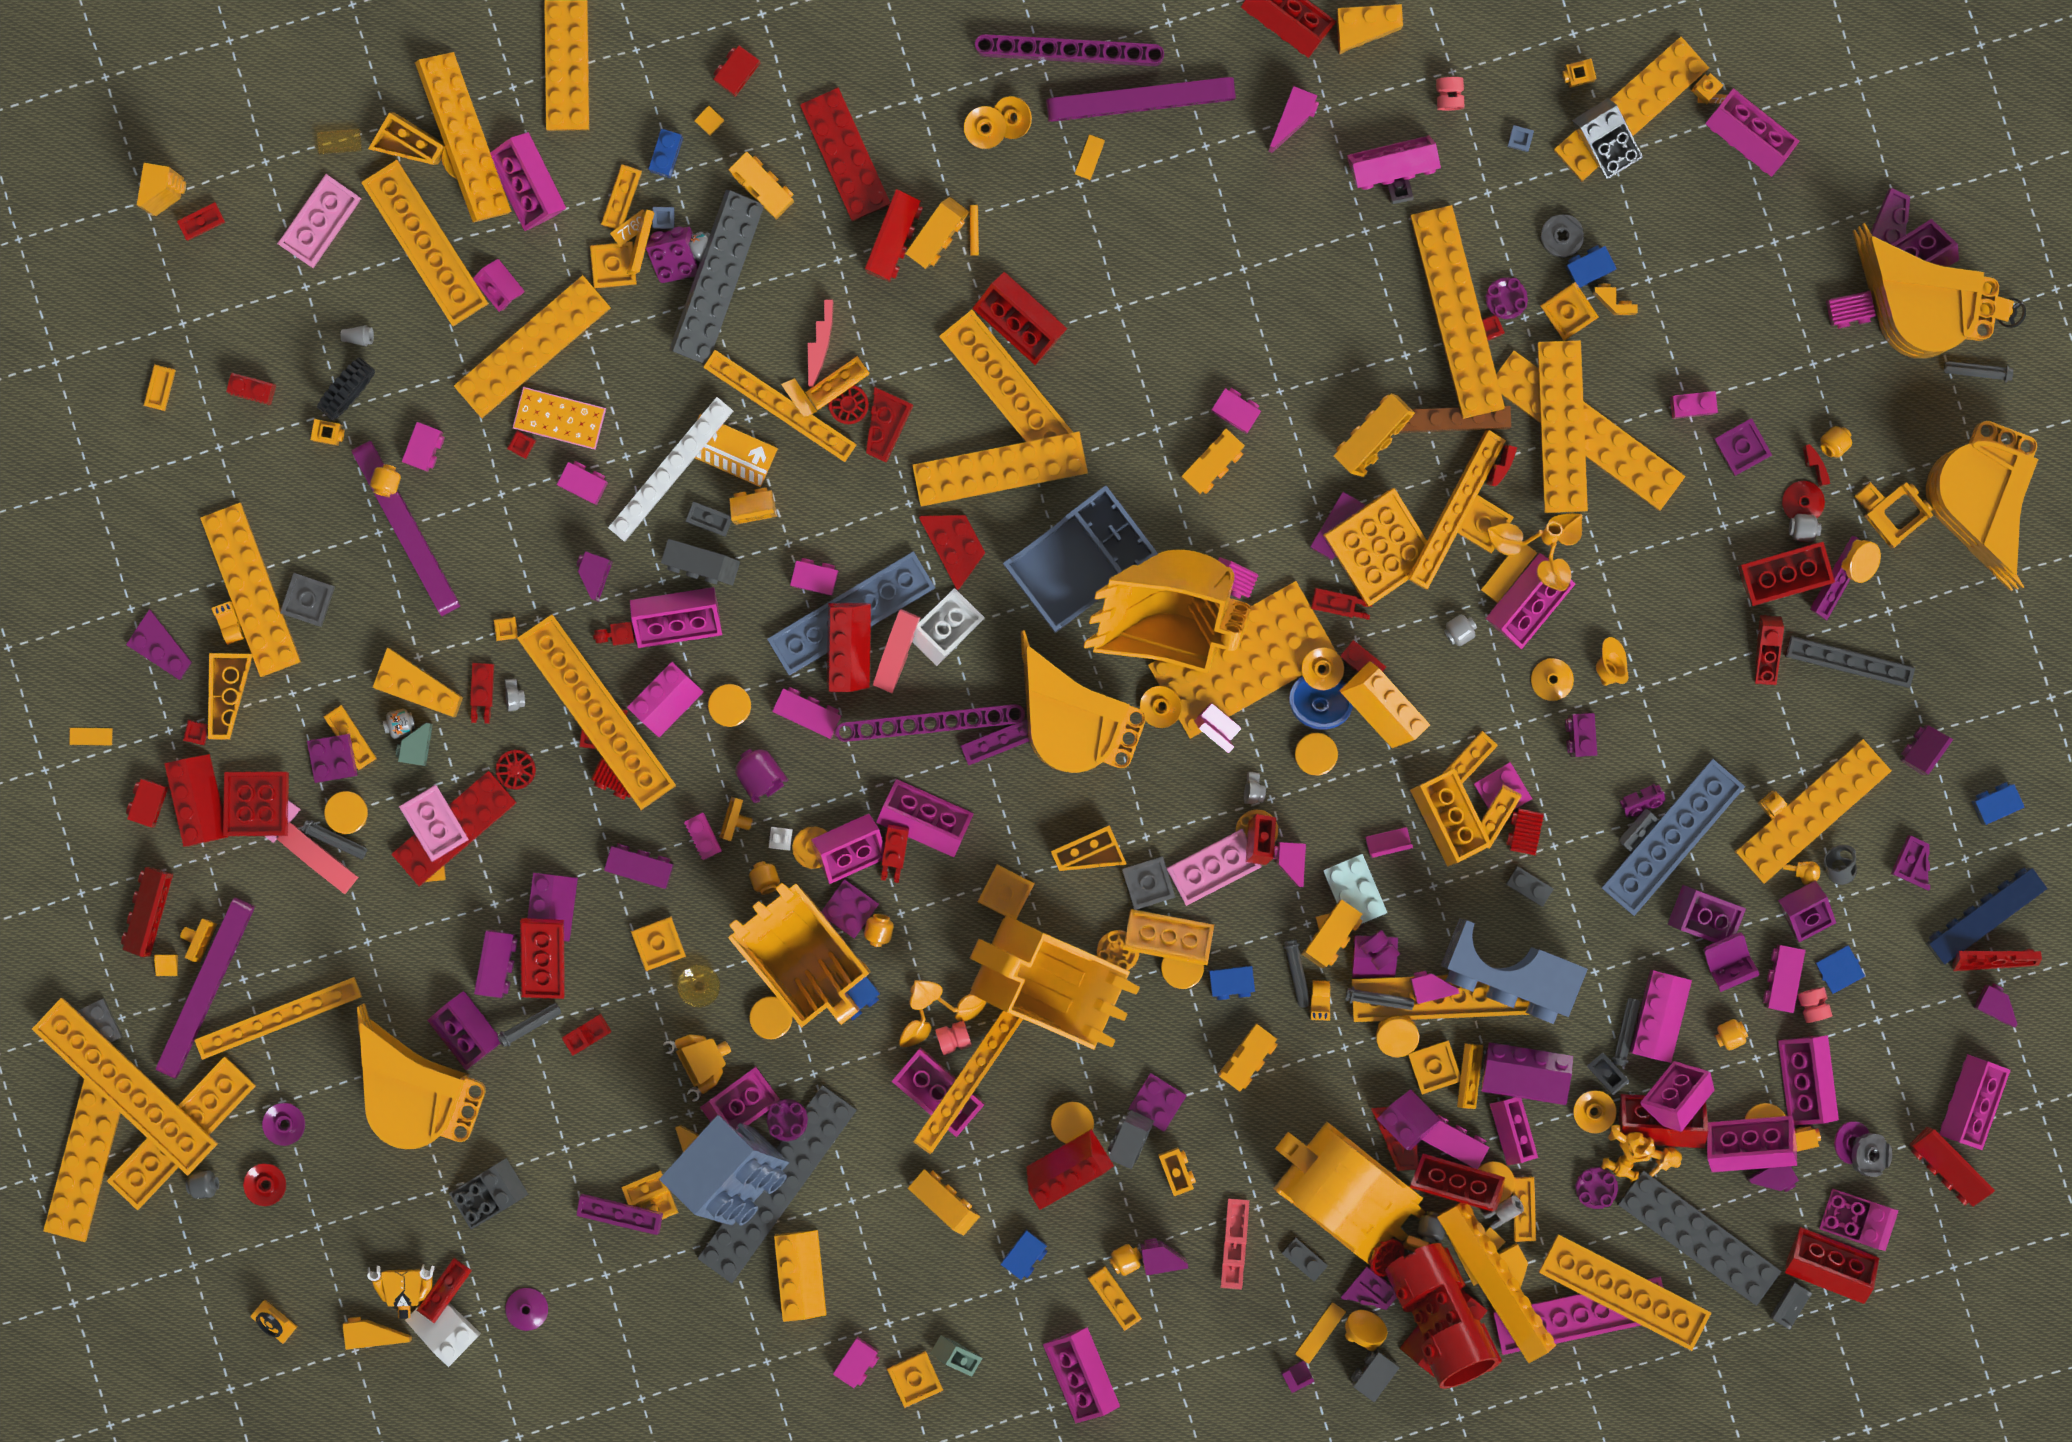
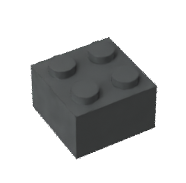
(1132, 1135)
(1374, 1374)

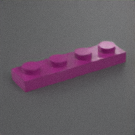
(1831, 593)
(996, 742)
(619, 1214)

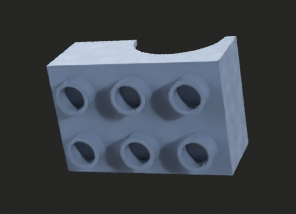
(1078, 558)
(1539, 977)
(726, 1172)

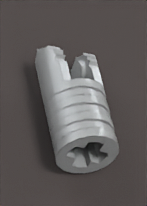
(1505, 1211)

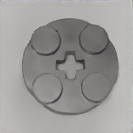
(1574, 235)
(1861, 1151)

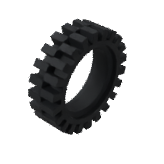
(346, 388)

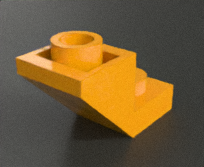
(1607, 296)

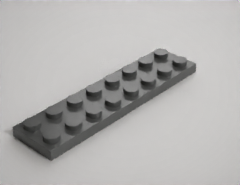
(716, 277)
(1699, 1238)

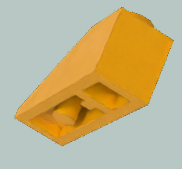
(367, 1333)

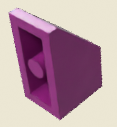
(1996, 1004)
(1775, 1178)

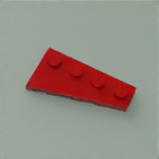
(1995, 959)

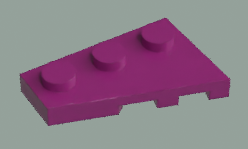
(1892, 217)
(158, 646)

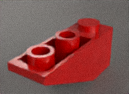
(1768, 649)

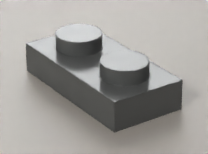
(709, 519)
(1638, 830)
(1529, 886)
(1304, 1259)

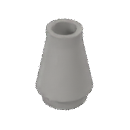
(359, 335)

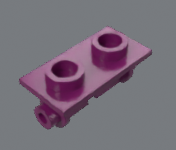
(1652, 798)

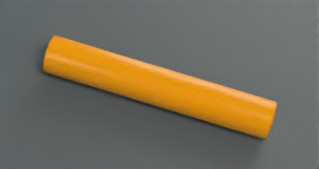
(974, 239)

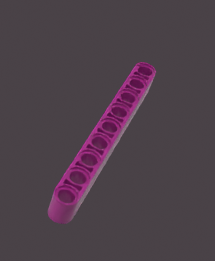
(1079, 45)
(1140, 99)
(409, 535)
(940, 724)
(205, 988)

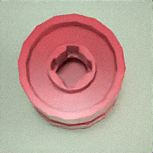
(1447, 86)
(1815, 1005)
(953, 1037)

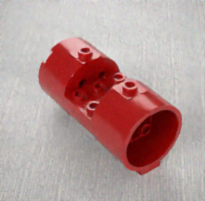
(1455, 1342)

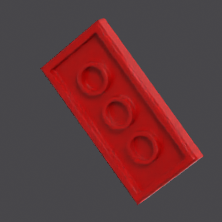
(542, 958)

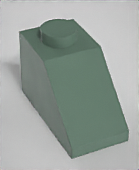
(415, 746)
(956, 1356)

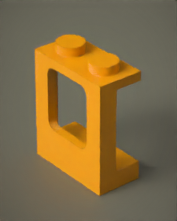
(1886, 528)

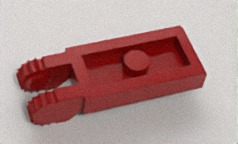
(1337, 604)
(482, 690)
(894, 850)

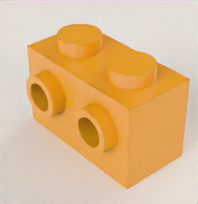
(1176, 1172)

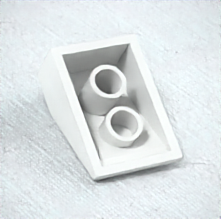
(946, 626)
(446, 1336)

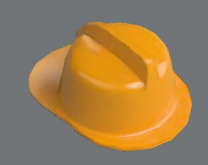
(1613, 663)

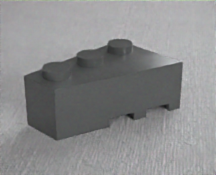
(700, 562)

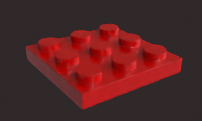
(256, 803)

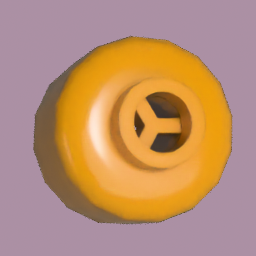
(1836, 441)
(385, 480)
(764, 878)
(878, 930)
(1731, 1034)
(1125, 1259)

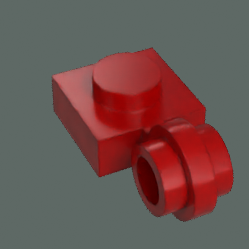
(620, 633)

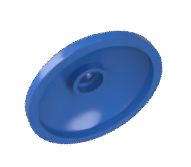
(1334, 705)

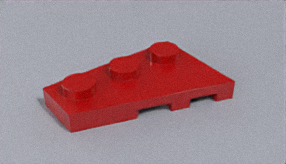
(887, 422)
(1402, 1158)

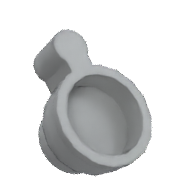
(514, 697)
(1253, 790)

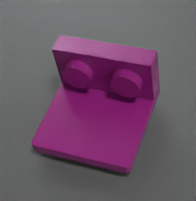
(1582, 735)

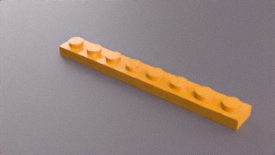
(779, 406)
(1456, 509)
(278, 1018)
(967, 1081)

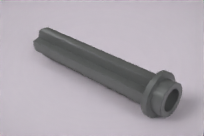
(1978, 370)
(334, 839)
(1297, 972)
(1378, 999)
(528, 1025)
(1626, 1032)

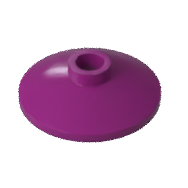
(272, 1124)
(1847, 1132)
(535, 1301)

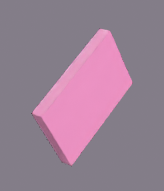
(434, 823)

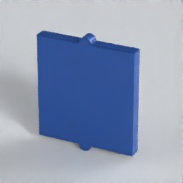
(1840, 969)

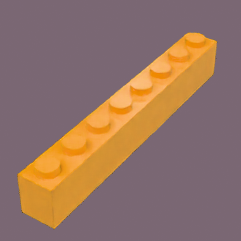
(1496, 1281)

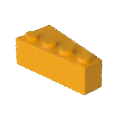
(1373, 435)
(407, 681)

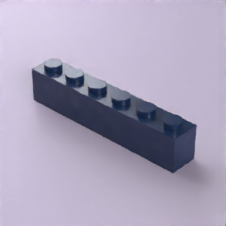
(1986, 915)

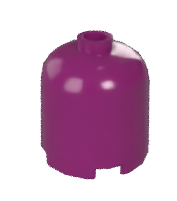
(759, 774)

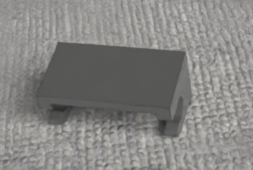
(1790, 1305)

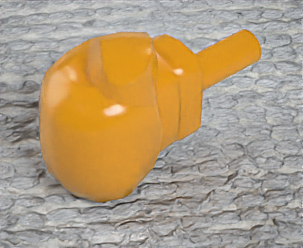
(1807, 871)
(1674, 1162)

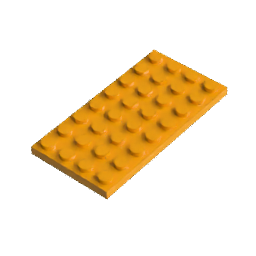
(1269, 656)

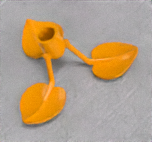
(1561, 528)
(922, 996)

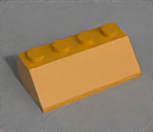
(159, 188)
(1384, 706)
(1451, 817)
(800, 1275)

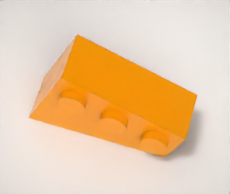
(1366, 24)
(762, 185)
(1213, 462)
(1090, 851)
(1333, 934)
(944, 1201)

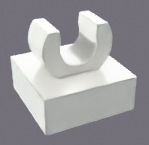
(780, 838)

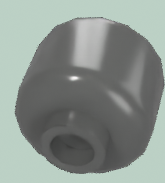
(202, 1184)
(1430, 1228)

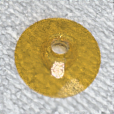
(687, 988)

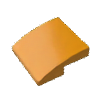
(651, 1195)

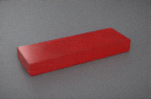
(444, 1290)

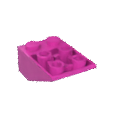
(1858, 1219)

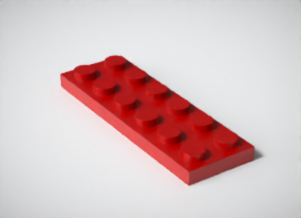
(845, 154)
(475, 811)

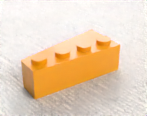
(226, 687)

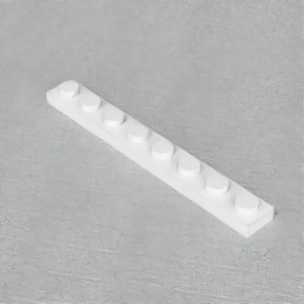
(670, 469)

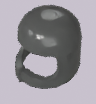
(1847, 872)

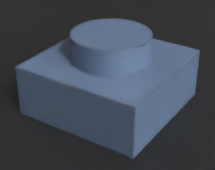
(1520, 138)
(664, 218)

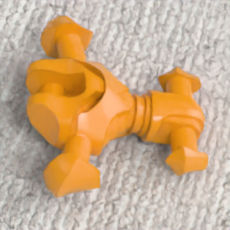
(1635, 1149)

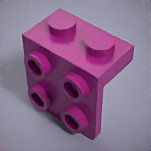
(672, 254)
(1730, 962)

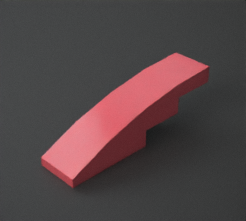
(818, 350)
(896, 651)
(318, 859)
(1235, 1244)

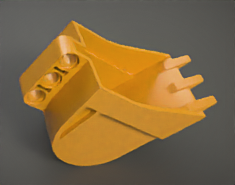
(1923, 304)
(1981, 495)
(1170, 611)
(1071, 724)
(800, 956)
(1050, 982)
(408, 1095)
(1346, 1191)

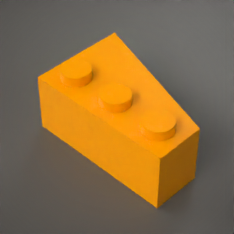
(407, 140)
(937, 233)
(1248, 1057)

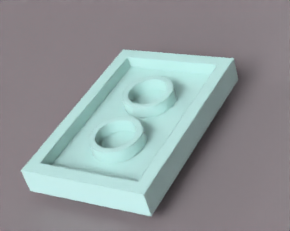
(1355, 886)

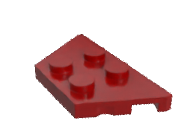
(955, 545)

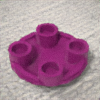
(1506, 298)
(787, 1120)
(1596, 1188)

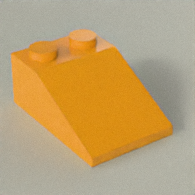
(752, 507)

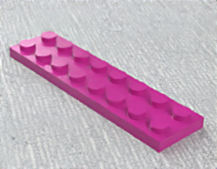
(1570, 1319)

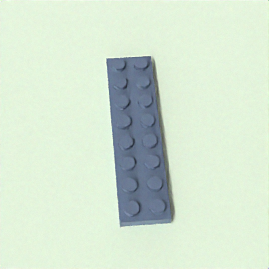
(887, 593)
(1673, 837)

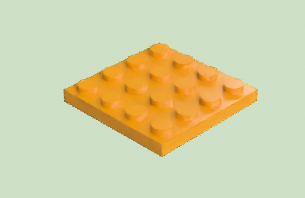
(1378, 546)

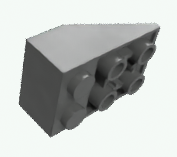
(1607, 138)
(488, 1193)

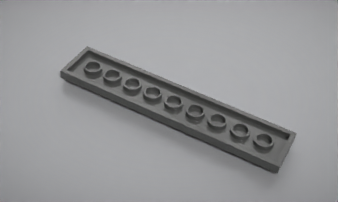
(736, 1244)

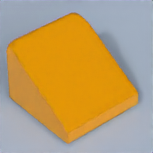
(166, 965)

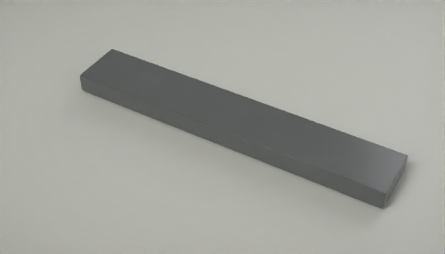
(1850, 662)

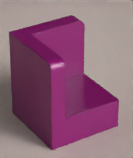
(1297, 1376)

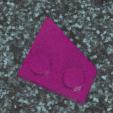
(1913, 863)
(1370, 1290)

